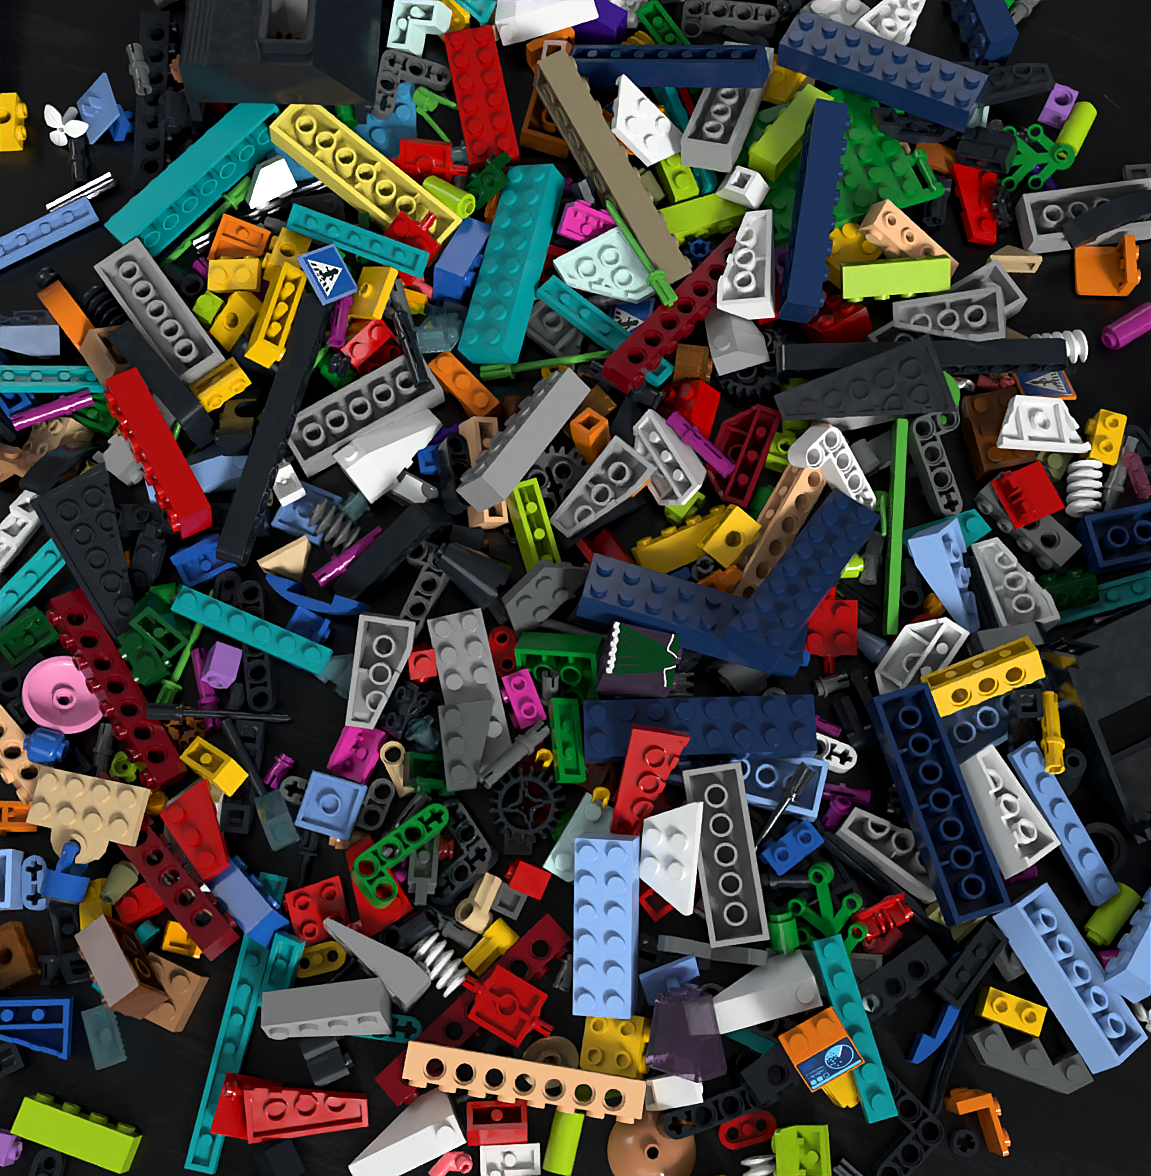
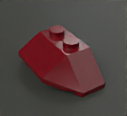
(746, 443)

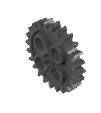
(553, 461)

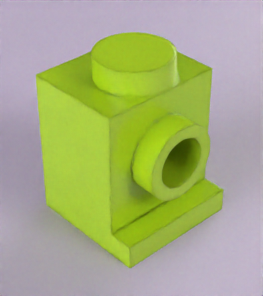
(206, 308)
(778, 458)
(679, 513)

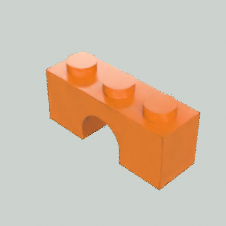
(468, 390)

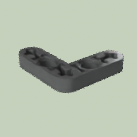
(395, 74)
(703, 950)

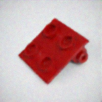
(1027, 494)
(312, 905)
(882, 916)
(230, 1110)

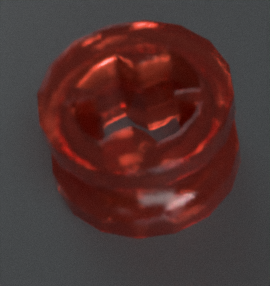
(446, 848)

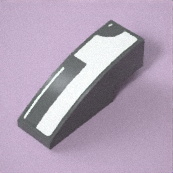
(412, 490)

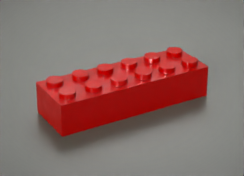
(480, 96)
(158, 453)

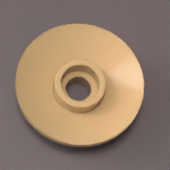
(561, 1053)

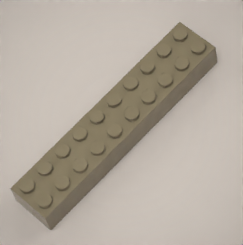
(607, 162)

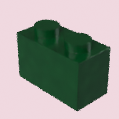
(160, 624)

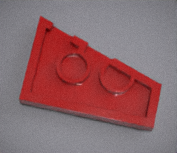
(975, 193)

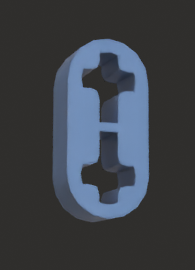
(29, 882)

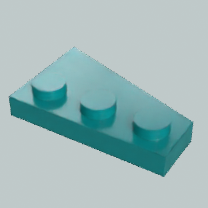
(970, 522)

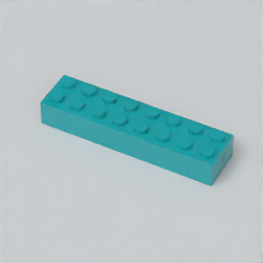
(196, 178)
(512, 265)

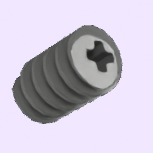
(333, 525)

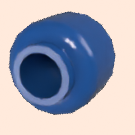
(46, 746)

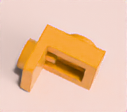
(415, 300)
(178, 941)

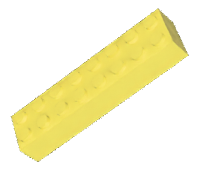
(357, 171)

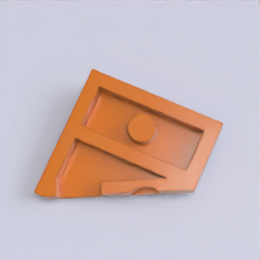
(239, 239)

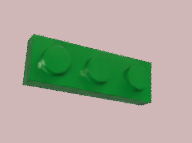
(566, 740)

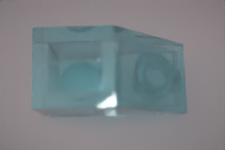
(339, 673)
(277, 820)

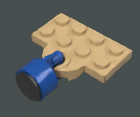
(83, 820)

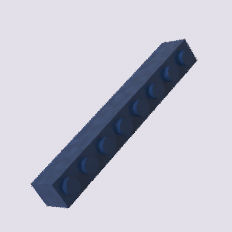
(674, 65)

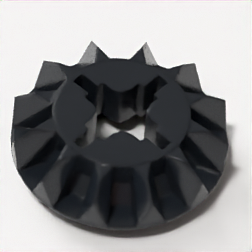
(1003, 207)

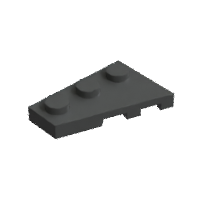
(463, 741)

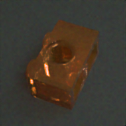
(692, 364)
(23, 963)

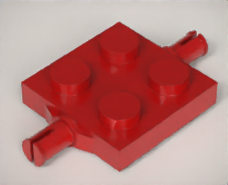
(427, 157)
(414, 234)
(833, 630)
(507, 1006)

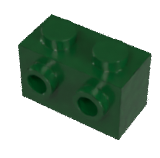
(147, 660)

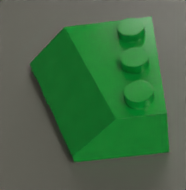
(569, 654)

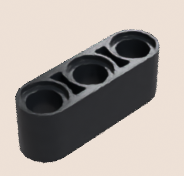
(448, 463)
(989, 639)

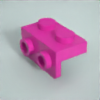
(584, 223)
(524, 700)
(357, 753)

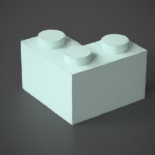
(414, 20)

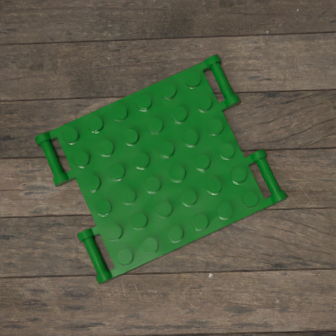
(871, 173)

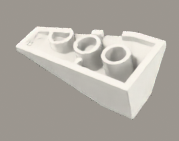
(532, 18)
(892, 19)
(1011, 588)

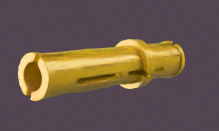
(1052, 743)

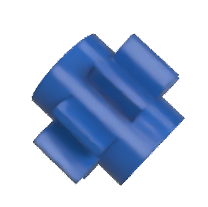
(697, 252)

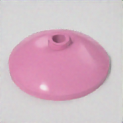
(56, 681)

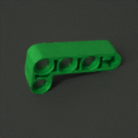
(402, 847)

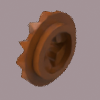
(183, 742)

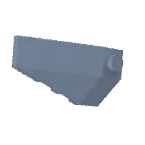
(30, 333)

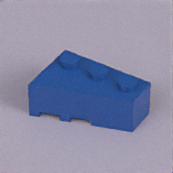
(461, 261)
(248, 903)
(38, 1023)

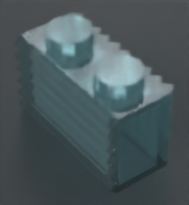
(439, 333)
(103, 1036)

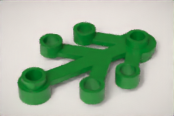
(1029, 158)
(828, 923)

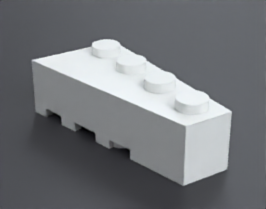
(1007, 814)

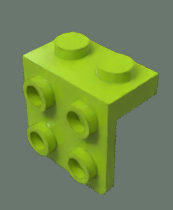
(802, 1150)

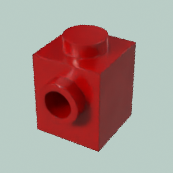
(421, 663)
(527, 877)

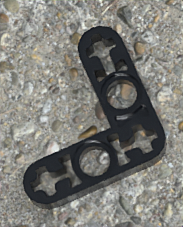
(472, 851)

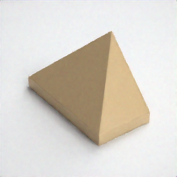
(1016, 259)
(289, 560)

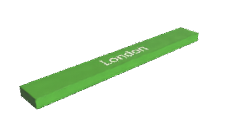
(895, 528)

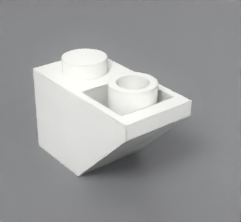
(270, 180)
(743, 187)
(671, 1092)

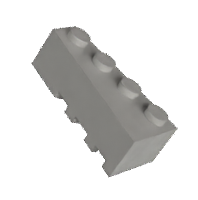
(119, 457)
(889, 850)
(328, 1010)

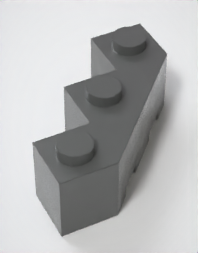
(1028, 1060)

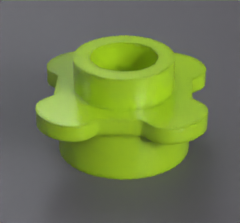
(116, 769)

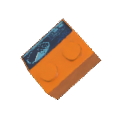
(821, 1049)

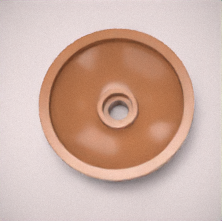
(630, 1143)

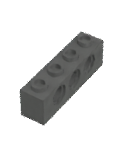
(1061, 542)

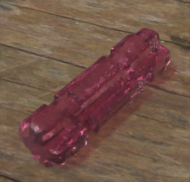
(1137, 475)

